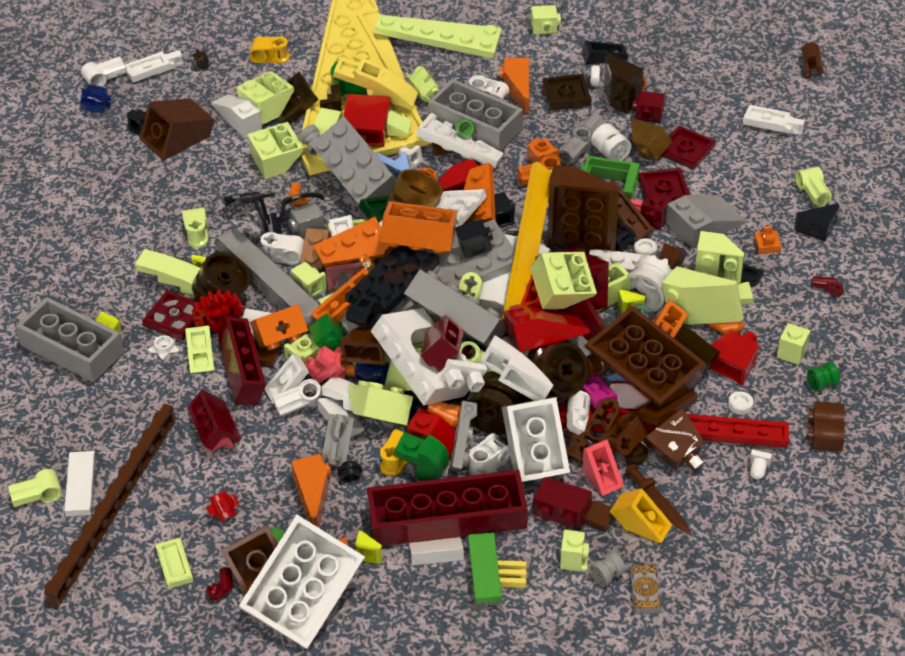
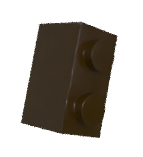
(622, 83)

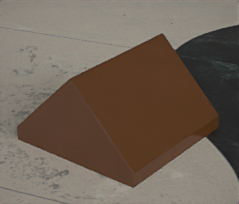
(250, 555)

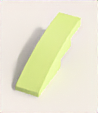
(168, 270)

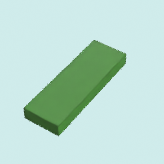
(484, 568)

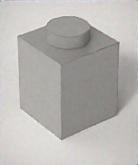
(306, 217)

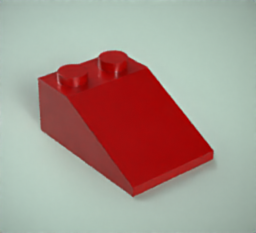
(536, 327)

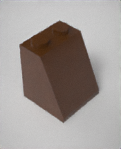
(174, 126)

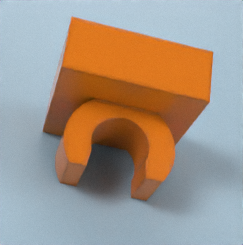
(767, 241)

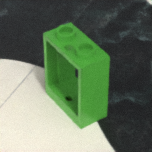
(614, 170)

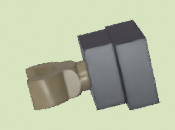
(136, 120)

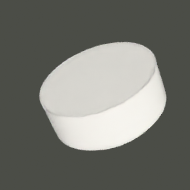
(595, 75)
(645, 246)
(740, 403)

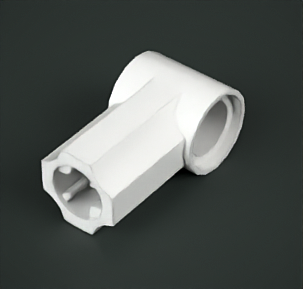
(99, 73)
(295, 399)

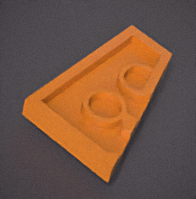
(482, 178)
(352, 244)

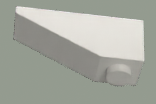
(239, 114)

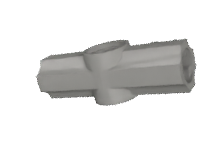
(580, 140)

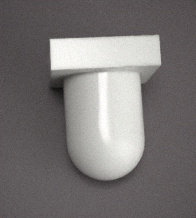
(413, 155)
(759, 462)

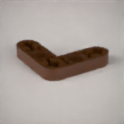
(579, 443)

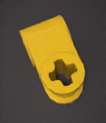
(268, 49)
(391, 465)

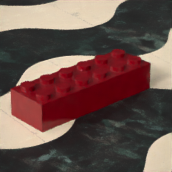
(447, 508)

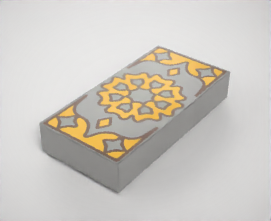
(645, 589)

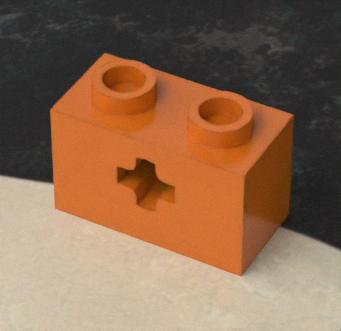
(670, 318)
(265, 327)

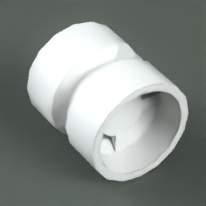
(611, 142)

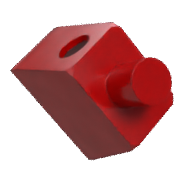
(736, 356)

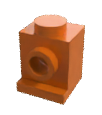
(539, 148)

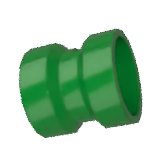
(821, 377)

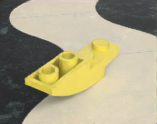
(378, 79)

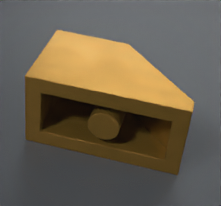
(649, 139)

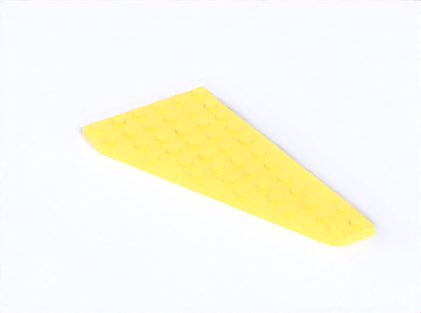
(352, 36)

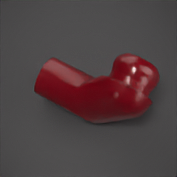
(830, 284)
(224, 586)

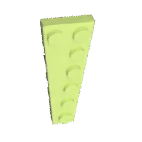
(448, 35)

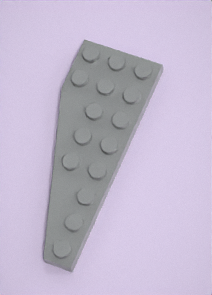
(454, 266)

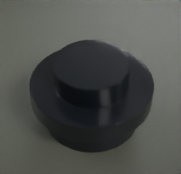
(349, 471)

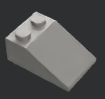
(701, 213)

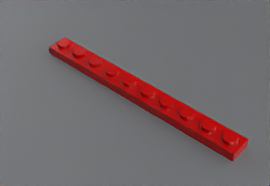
(715, 428)

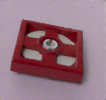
(171, 315)

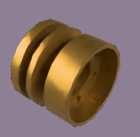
(416, 189)

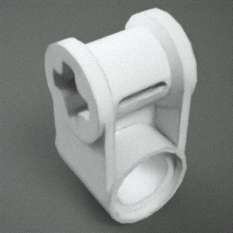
(490, 86)
(283, 249)
(488, 455)

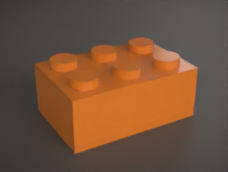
(418, 227)

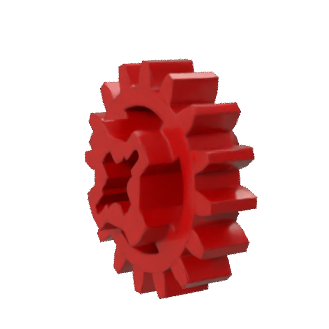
(215, 309)

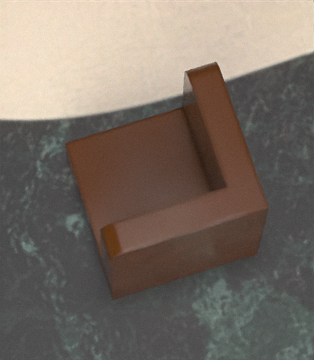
(674, 255)

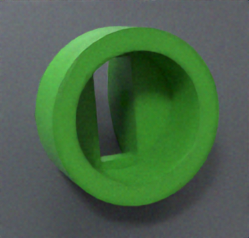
(467, 131)

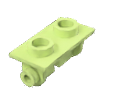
(423, 83)

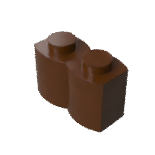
(827, 426)

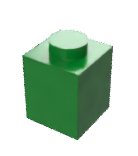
(327, 332)

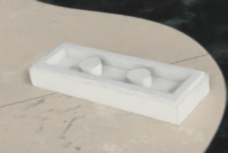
(80, 483)

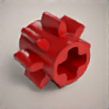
(222, 505)

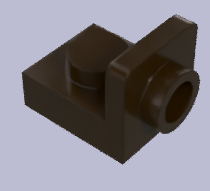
(333, 100)

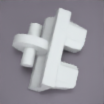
(460, 372)

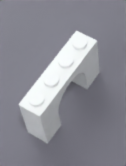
(396, 335)

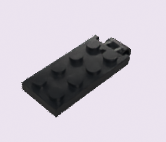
(386, 283)

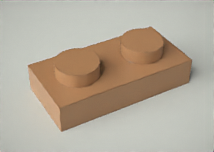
(309, 255)

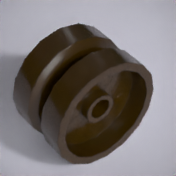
(222, 273)
(563, 365)
(490, 402)

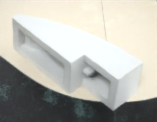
(516, 370)

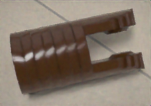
(812, 58)

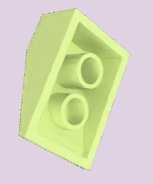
(703, 296)

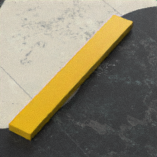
(529, 233)

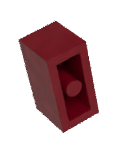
(442, 343)
(562, 503)

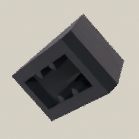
(817, 221)

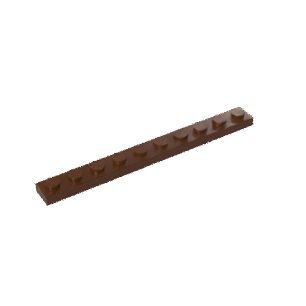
(107, 510)

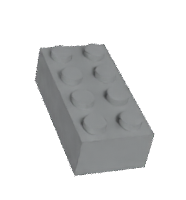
(493, 119)
(354, 162)
(438, 299)
(70, 339)

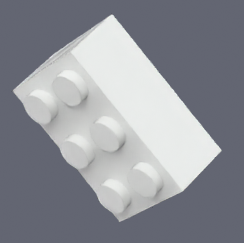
(536, 439)

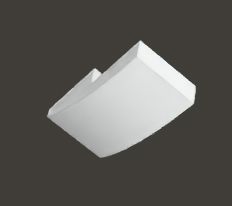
(338, 390)

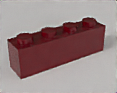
(241, 361)

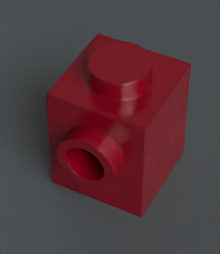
(649, 106)
(655, 209)

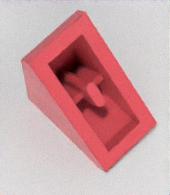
(601, 468)

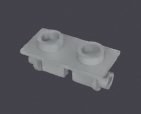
(337, 439)

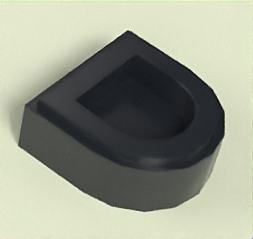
(751, 275)

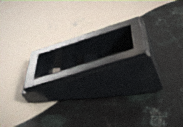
(595, 52)

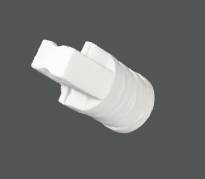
(578, 412)

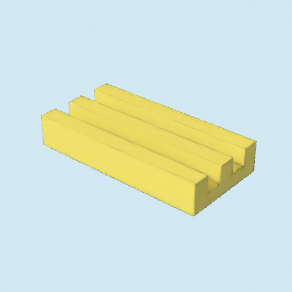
(512, 569)

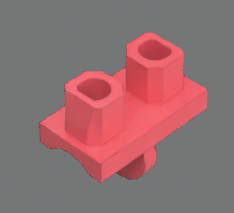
(328, 365)

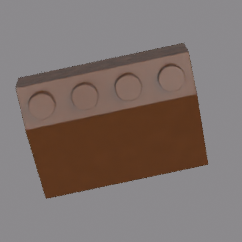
(581, 210)
(647, 357)

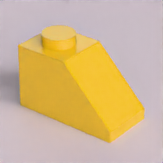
(641, 515)

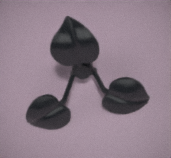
(270, 222)

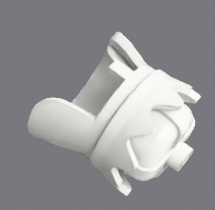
(648, 279)

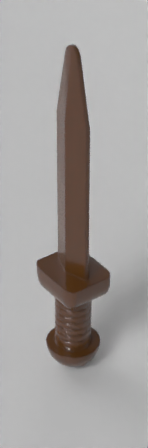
(666, 508)

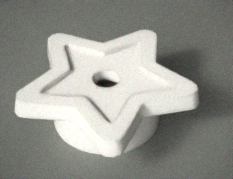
(162, 341)

